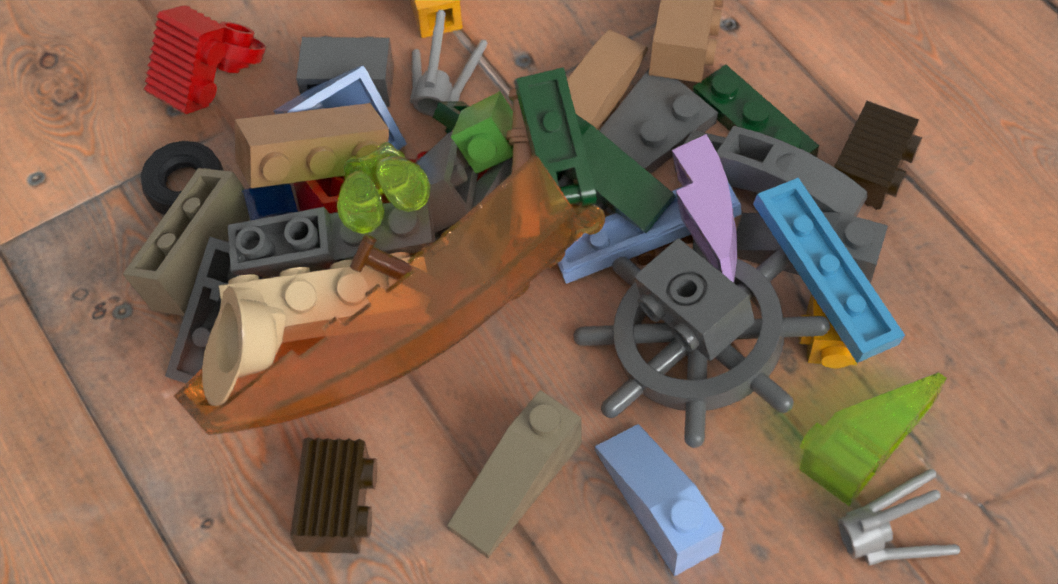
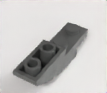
(762, 162)
(321, 239)

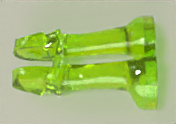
(376, 174)

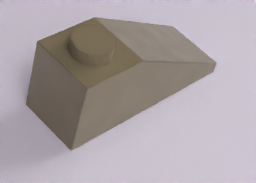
(517, 472)

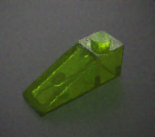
(864, 436)

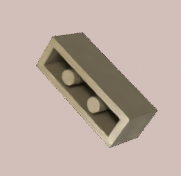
(173, 253)

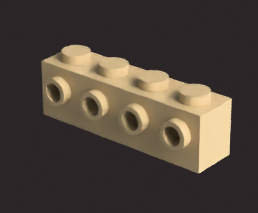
(313, 297)

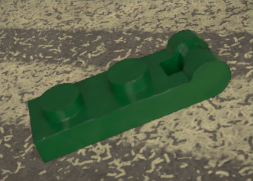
(555, 131)

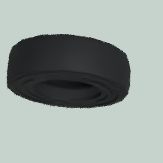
(166, 161)

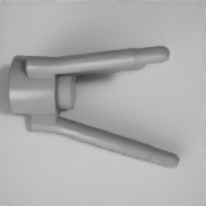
(435, 84)
(868, 527)

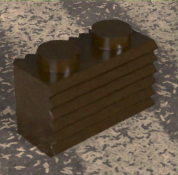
(877, 150)
(332, 496)

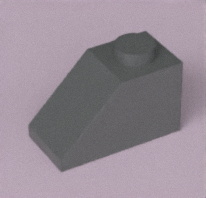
(450, 182)

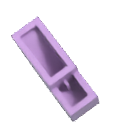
(707, 203)

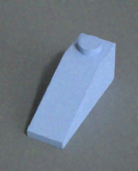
(662, 499)

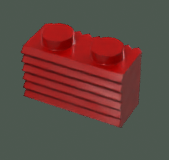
(184, 59)

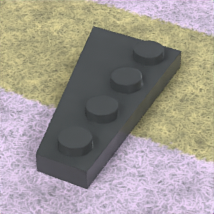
(654, 122)

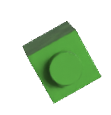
(483, 132)

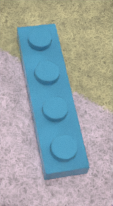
(828, 270)

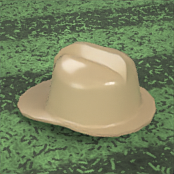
(240, 343)

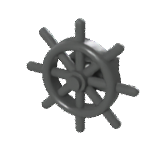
(701, 320)

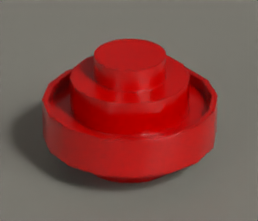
(240, 48)

